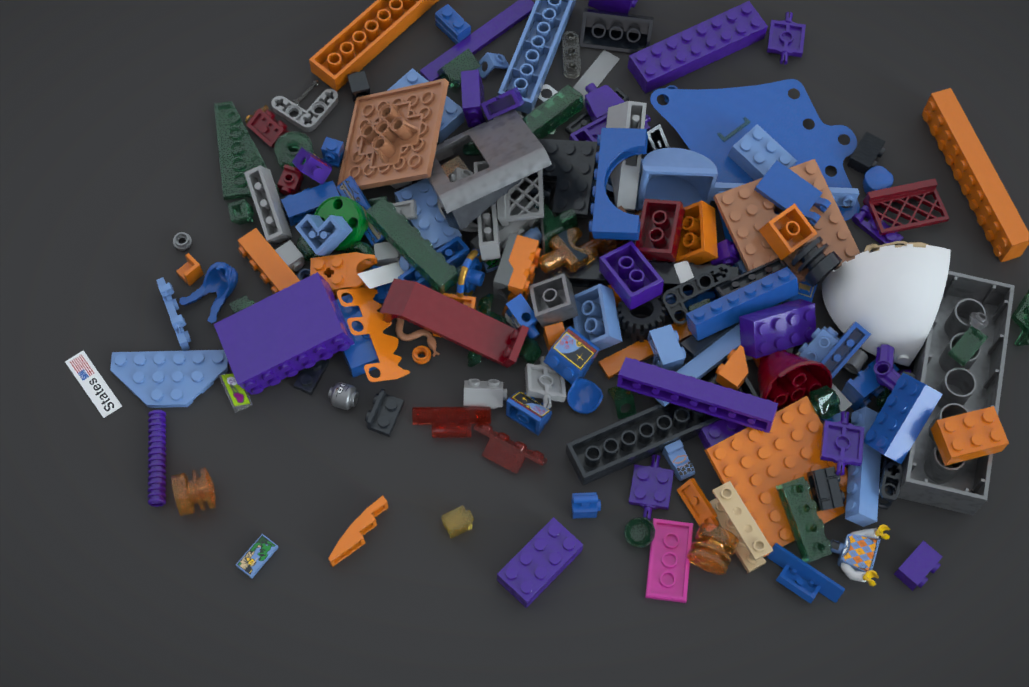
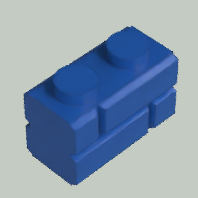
(452, 24)

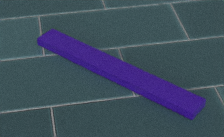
(481, 37)

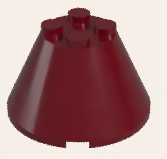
(790, 377)

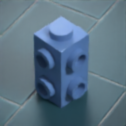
(821, 344)

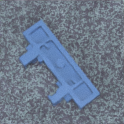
(177, 320)

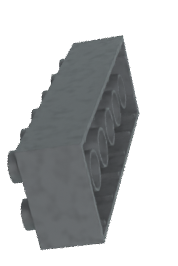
(969, 388)

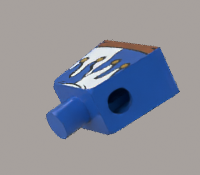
(520, 313)

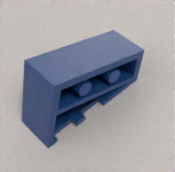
(863, 387)

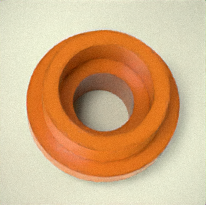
(421, 350)

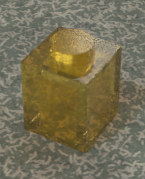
(457, 521)

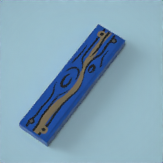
(351, 190)

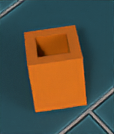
(553, 333)

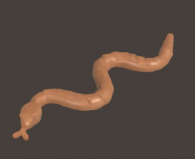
(414, 335)

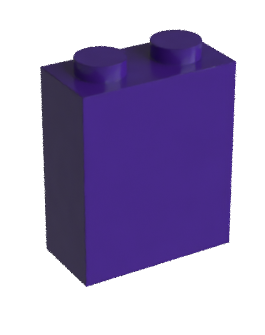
(472, 97)

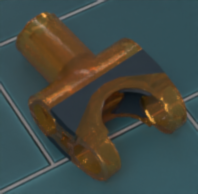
(567, 253)

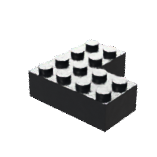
(574, 171)

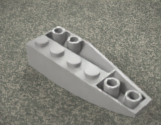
(626, 173)

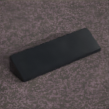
(749, 277)

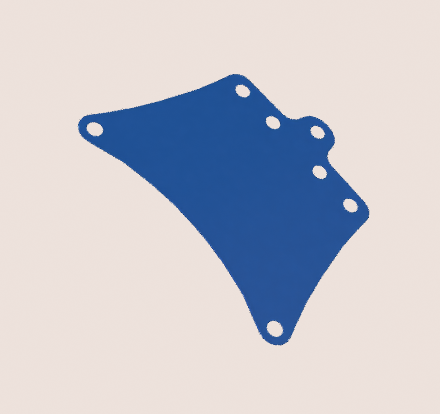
(705, 112)

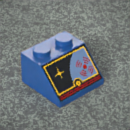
(571, 355)
(528, 412)

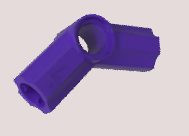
(884, 366)

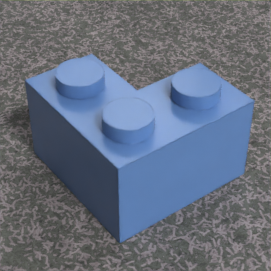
(323, 235)
(666, 348)

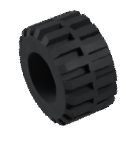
(639, 327)

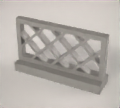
(505, 207)

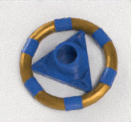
(470, 274)

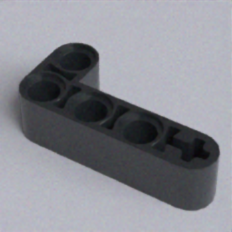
(697, 290)

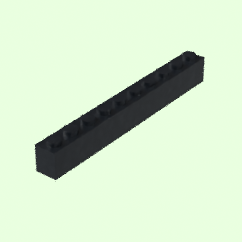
(591, 276)

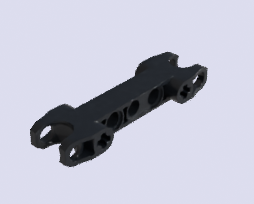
(890, 476)

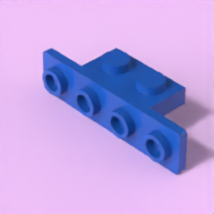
(802, 577)

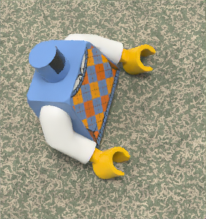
(859, 553)

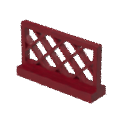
(899, 194)

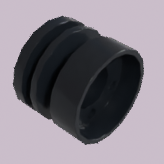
(816, 261)

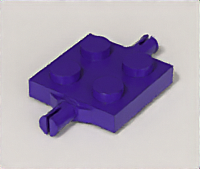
(786, 38)
(842, 443)
(651, 487)

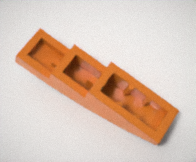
(353, 537)

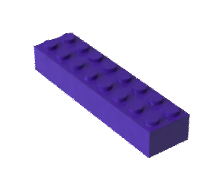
(697, 47)

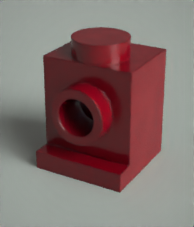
(290, 180)

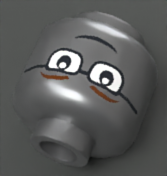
(343, 396)

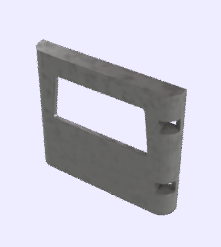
(507, 148)

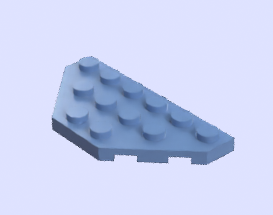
(169, 377)

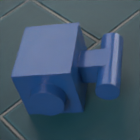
(585, 505)

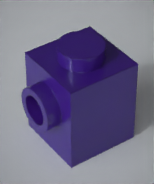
(727, 253)

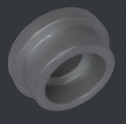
(182, 236)
(978, 320)

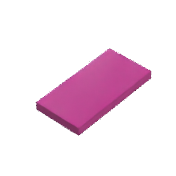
(668, 561)

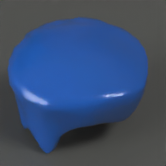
(877, 178)

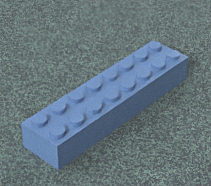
(537, 50)

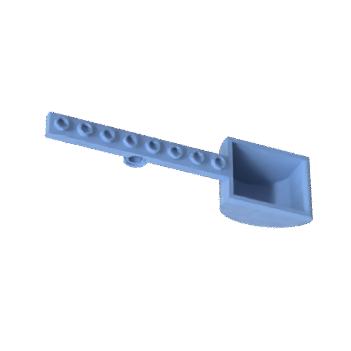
(692, 177)

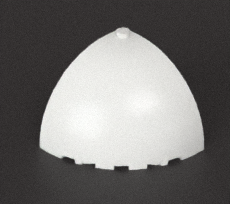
(890, 295)

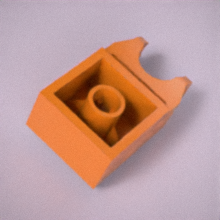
(342, 270)

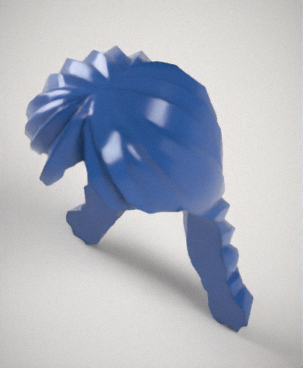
(219, 279)

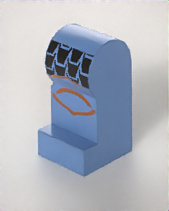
(678, 460)

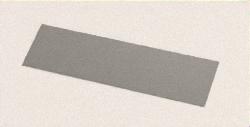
(596, 72)

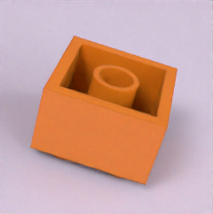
(787, 231)

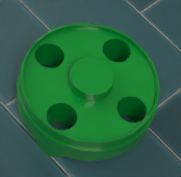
(351, 212)

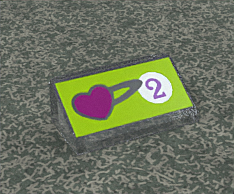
(237, 396)

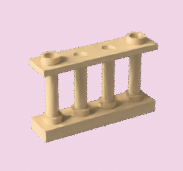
(736, 518)

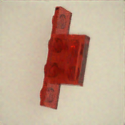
(451, 421)
(505, 451)

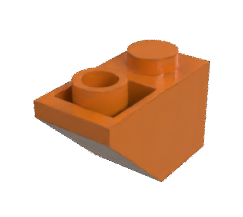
(734, 371)

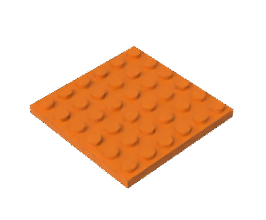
(762, 460)

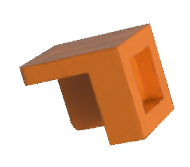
(190, 271)

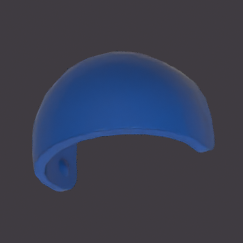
(584, 396)

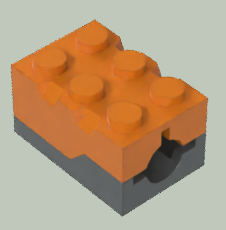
(516, 268)

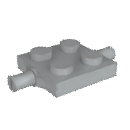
(544, 383)

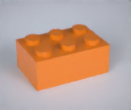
(698, 234)
(969, 435)

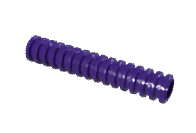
(157, 458)

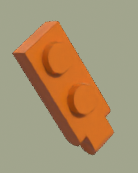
(697, 503)

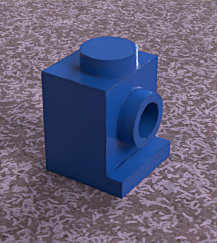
(333, 151)

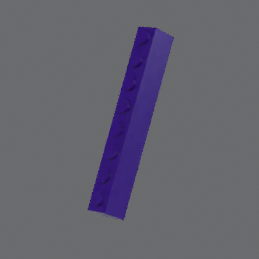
(697, 394)

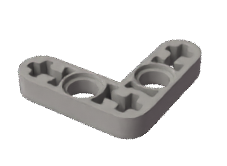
(305, 116)

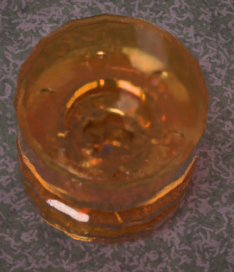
(193, 491)
(713, 548)

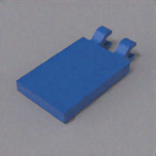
(785, 188)

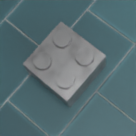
(553, 300)

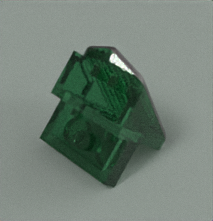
(554, 225)

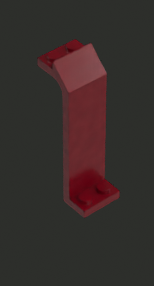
(453, 321)

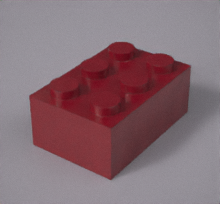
(660, 229)

